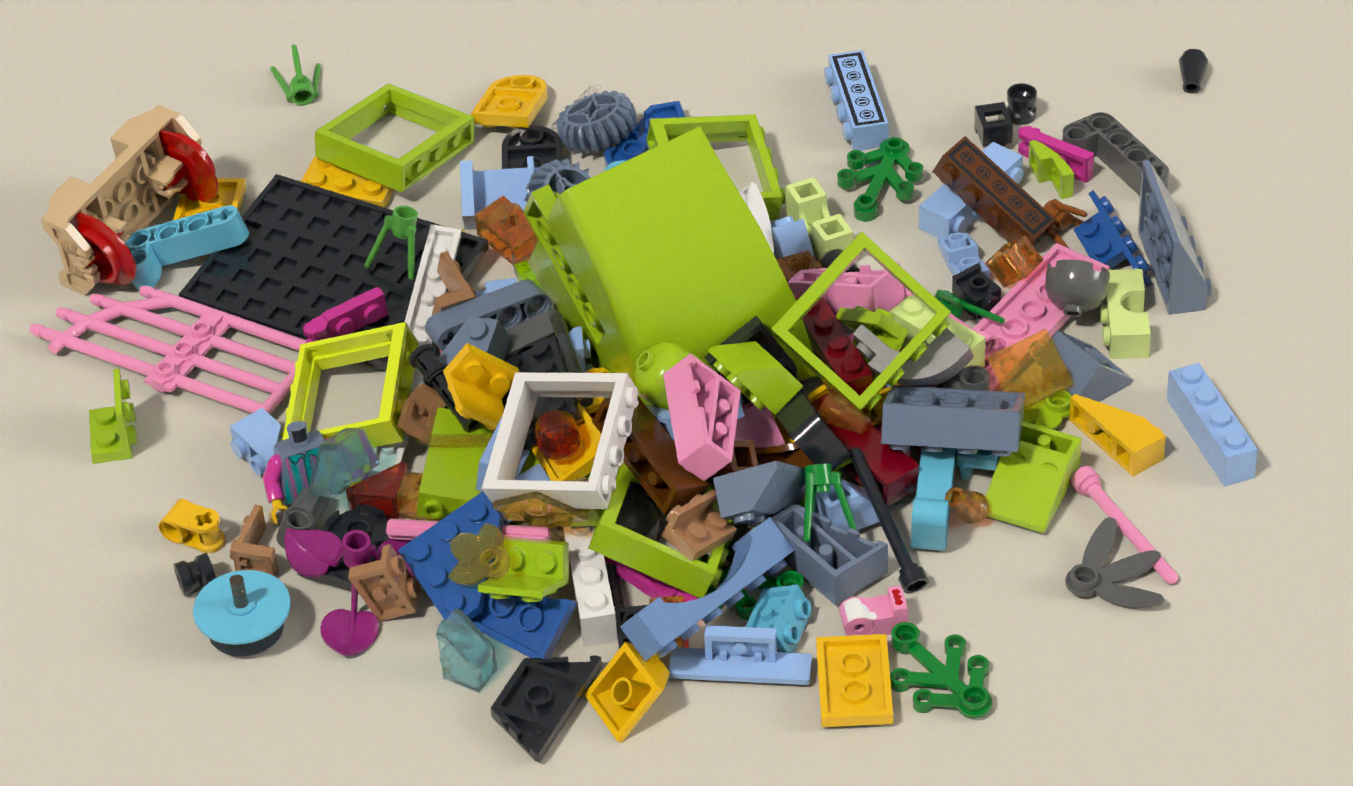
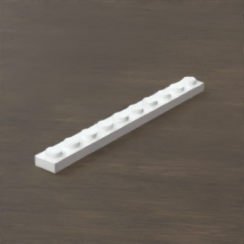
(420, 309)

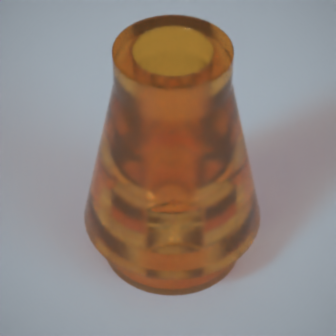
(842, 413)
(967, 504)

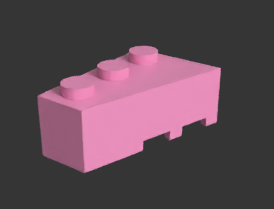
(862, 288)
(702, 416)

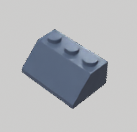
(759, 492)

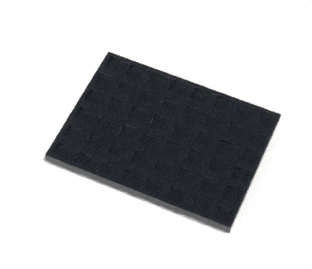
(310, 256)

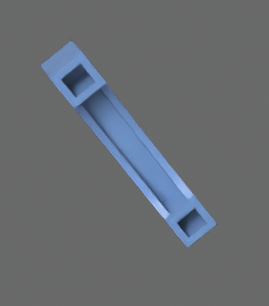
(660, 622)

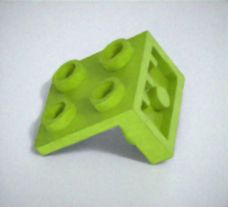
(110, 426)
(534, 570)

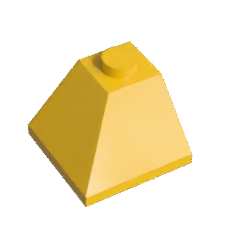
(627, 689)

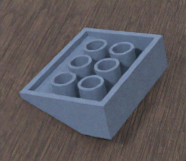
(1170, 248)
(953, 419)

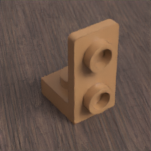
(455, 283)
(247, 552)

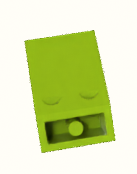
(1034, 479)

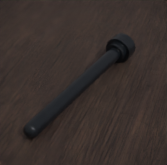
(911, 577)

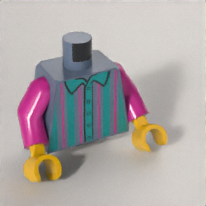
(291, 467)

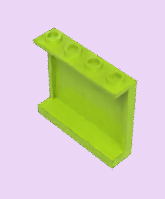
(452, 471)

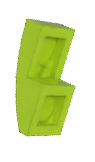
(1051, 167)

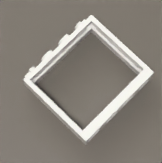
(515, 423)

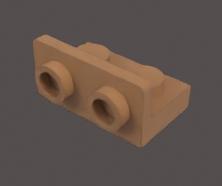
(697, 527)
(386, 585)

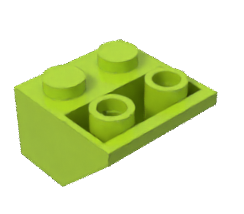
(756, 374)

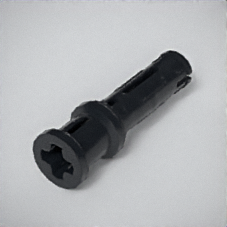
(432, 370)

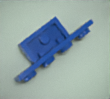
(1105, 241)

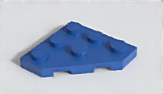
(636, 141)
(433, 560)

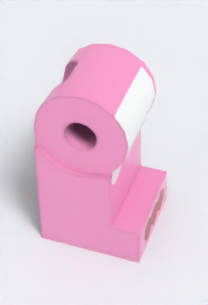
(874, 614)

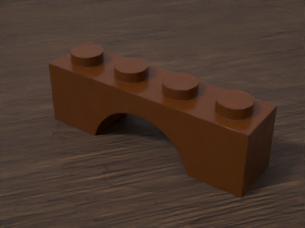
(747, 456)

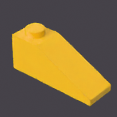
(1120, 434)

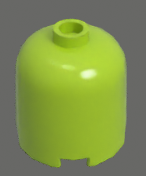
(651, 367)

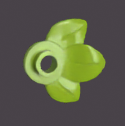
(1049, 411)

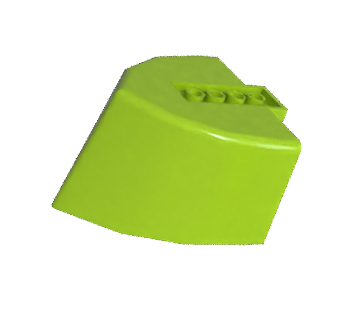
(657, 257)

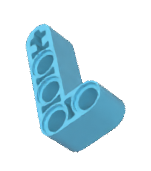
(184, 240)
(930, 508)

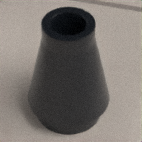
(1192, 68)

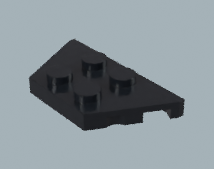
(542, 699)

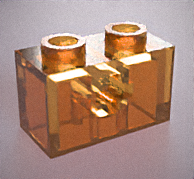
(506, 230)

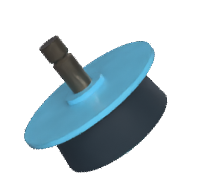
(242, 611)

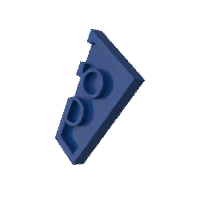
(525, 626)

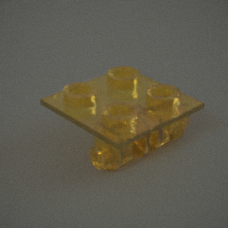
(1031, 368)

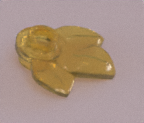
(476, 552)

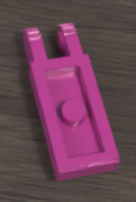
(1078, 159)
(347, 316)

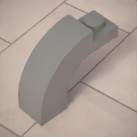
(939, 363)

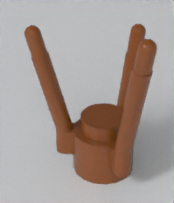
(1063, 217)

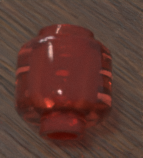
(557, 435)

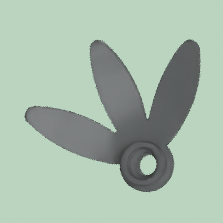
(1093, 578)

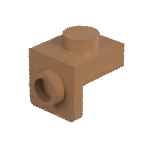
(420, 412)

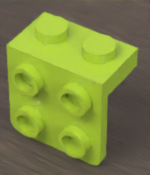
(877, 322)

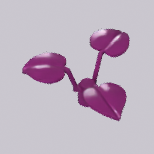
(312, 555)

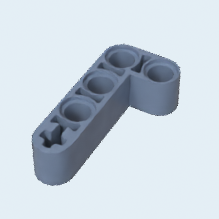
(508, 305)

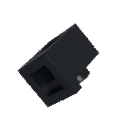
(993, 131)
(976, 289)

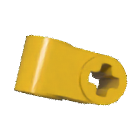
(193, 526)

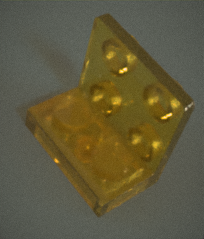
(541, 509)

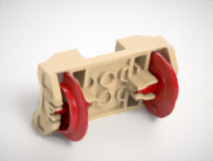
(91, 222)

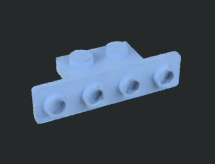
(740, 656)

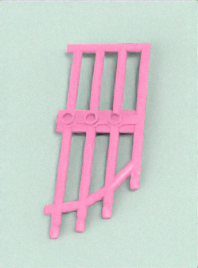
(184, 354)

